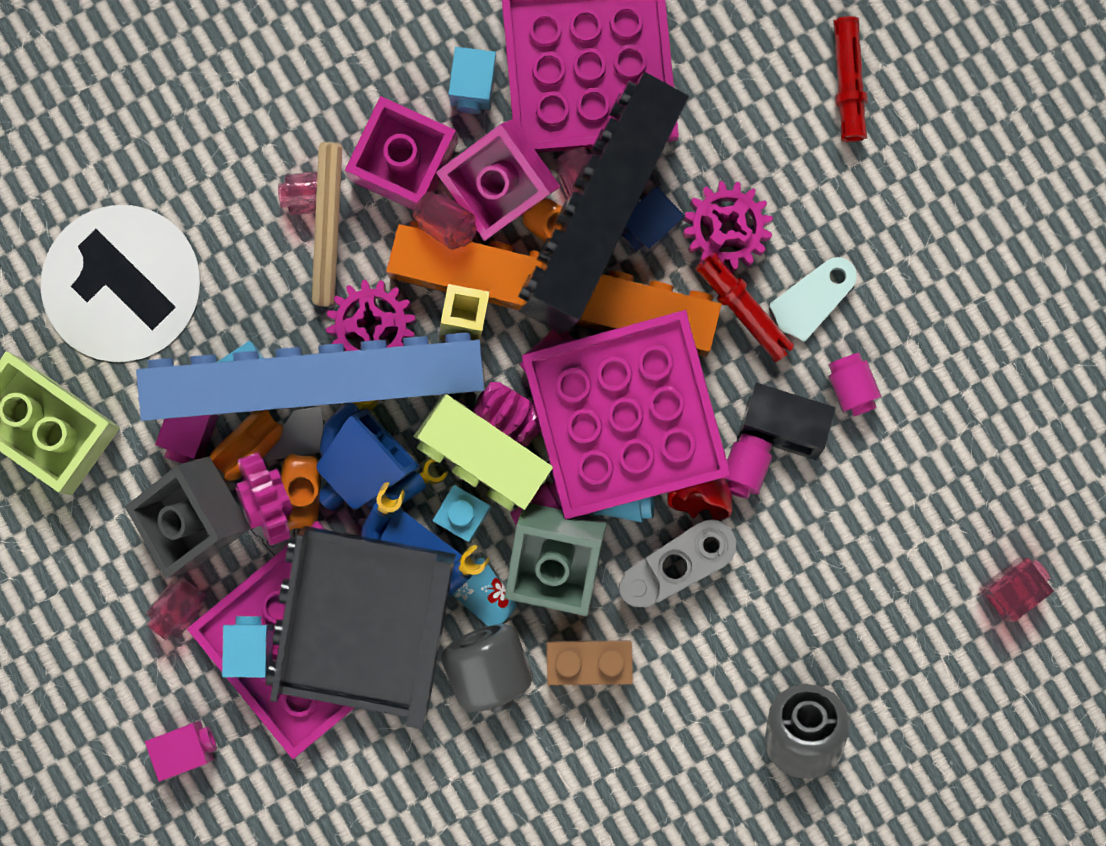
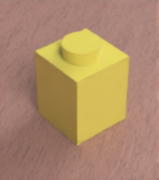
(463, 312)

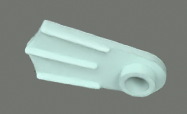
(812, 299)

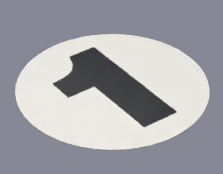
(120, 283)

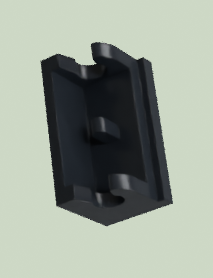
(787, 421)

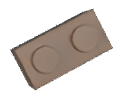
(589, 662)

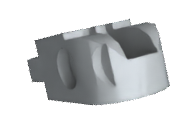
(646, 582)

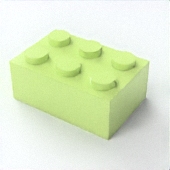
(48, 426)
(481, 453)

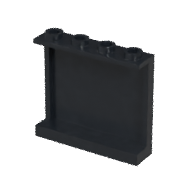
(361, 623)

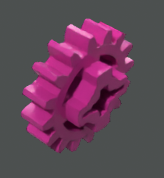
(714, 216)
(366, 298)
(264, 499)

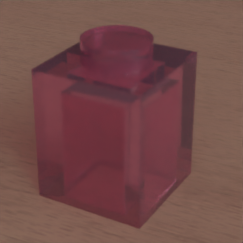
(1017, 588)

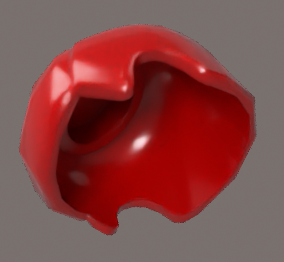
(709, 496)

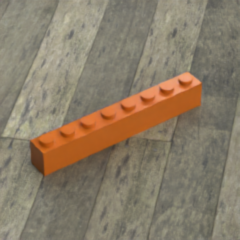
(500, 271)

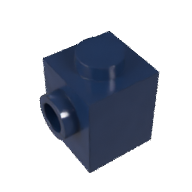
(651, 222)

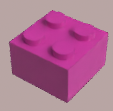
(400, 153)
(498, 178)

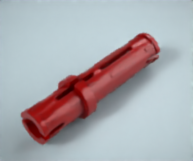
(851, 94)
(734, 295)

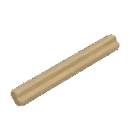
(326, 223)

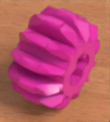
(508, 412)

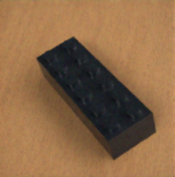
(602, 206)

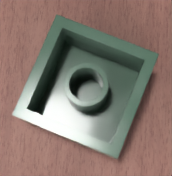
(555, 559)

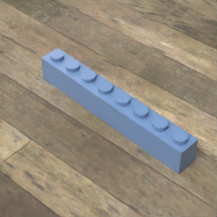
(309, 379)

